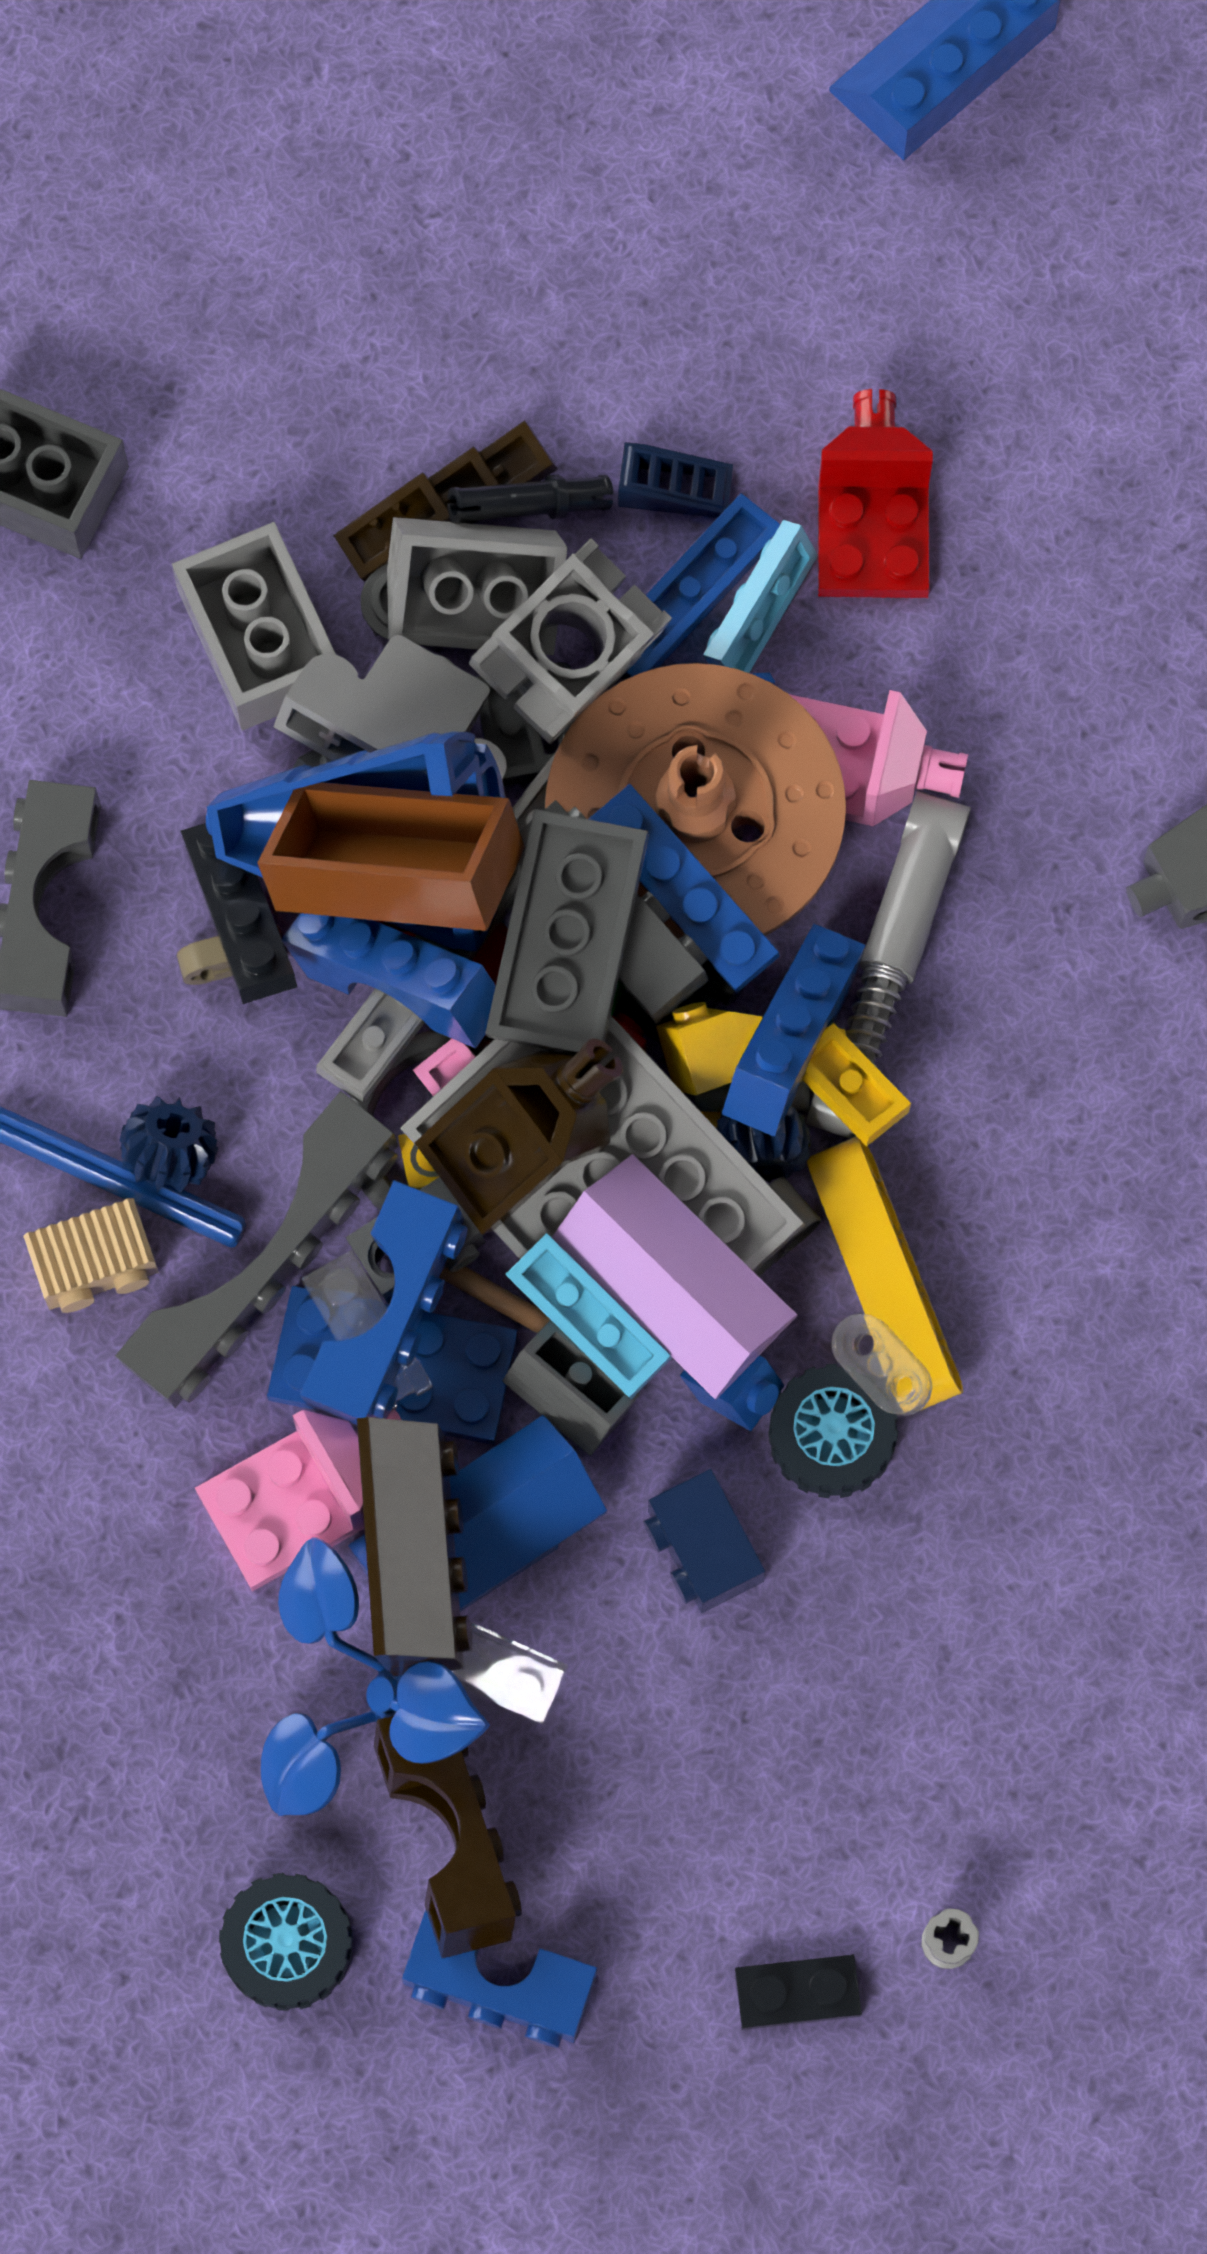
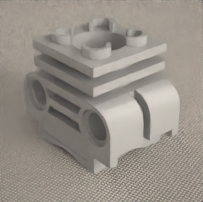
(581, 598)

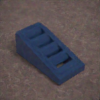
(653, 498)

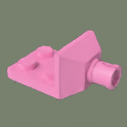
(884, 757)
(288, 1495)

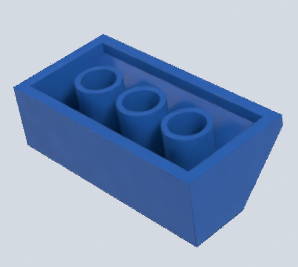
(940, 65)

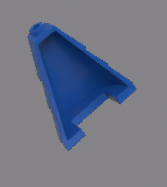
(436, 763)

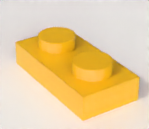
(854, 1087)

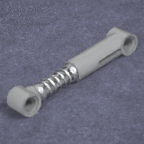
(900, 929)

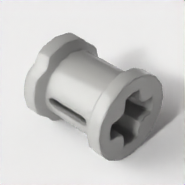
(933, 1946)

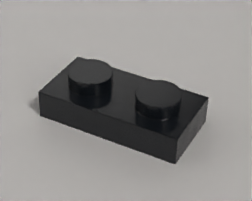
(798, 1992)

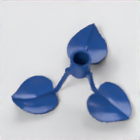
(427, 1701)

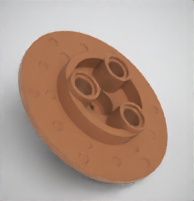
(745, 755)

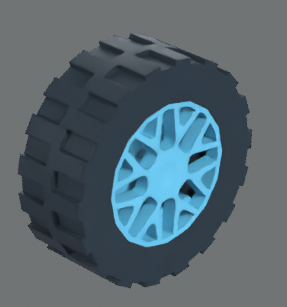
(830, 1433)
(286, 1942)

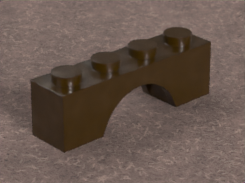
(468, 1897)

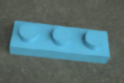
(762, 599)
(588, 1316)

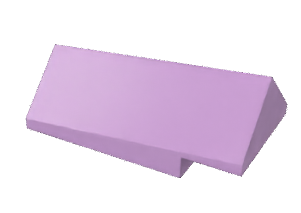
(673, 1275)

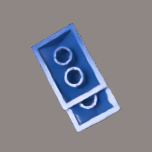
(516, 1507)

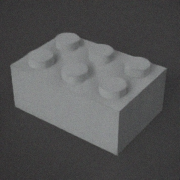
(252, 620)

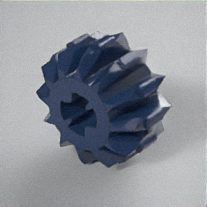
(168, 1144)
(768, 1154)

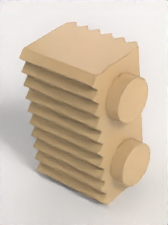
(91, 1256)

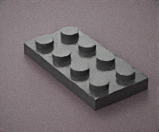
(567, 932)

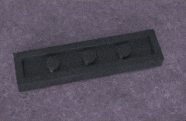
(240, 920)

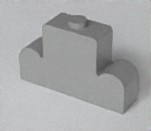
(398, 700)

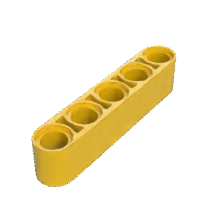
(882, 1260)

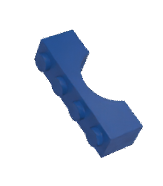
(432, 982)
(791, 1029)
(357, 1373)

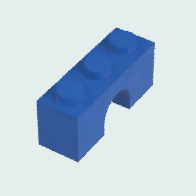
(546, 2001)

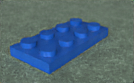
(459, 1355)

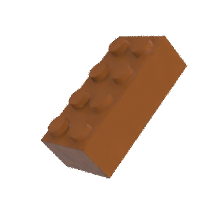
(392, 855)

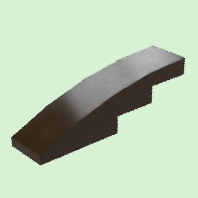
(508, 460)

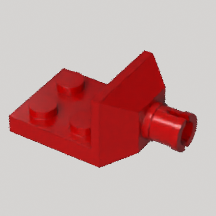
(874, 507)

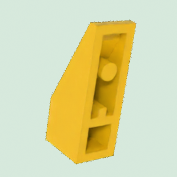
(705, 1045)

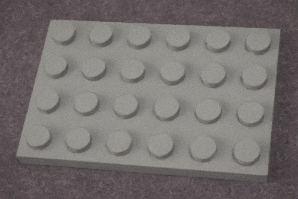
(663, 1132)

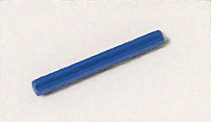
(110, 1176)

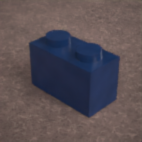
(704, 1541)

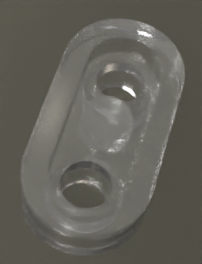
(883, 1366)

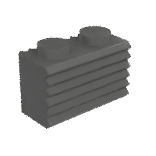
(568, 1388)

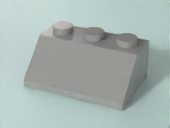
(465, 579)

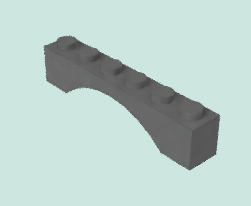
(184, 1341)

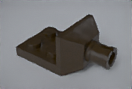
(521, 1129)

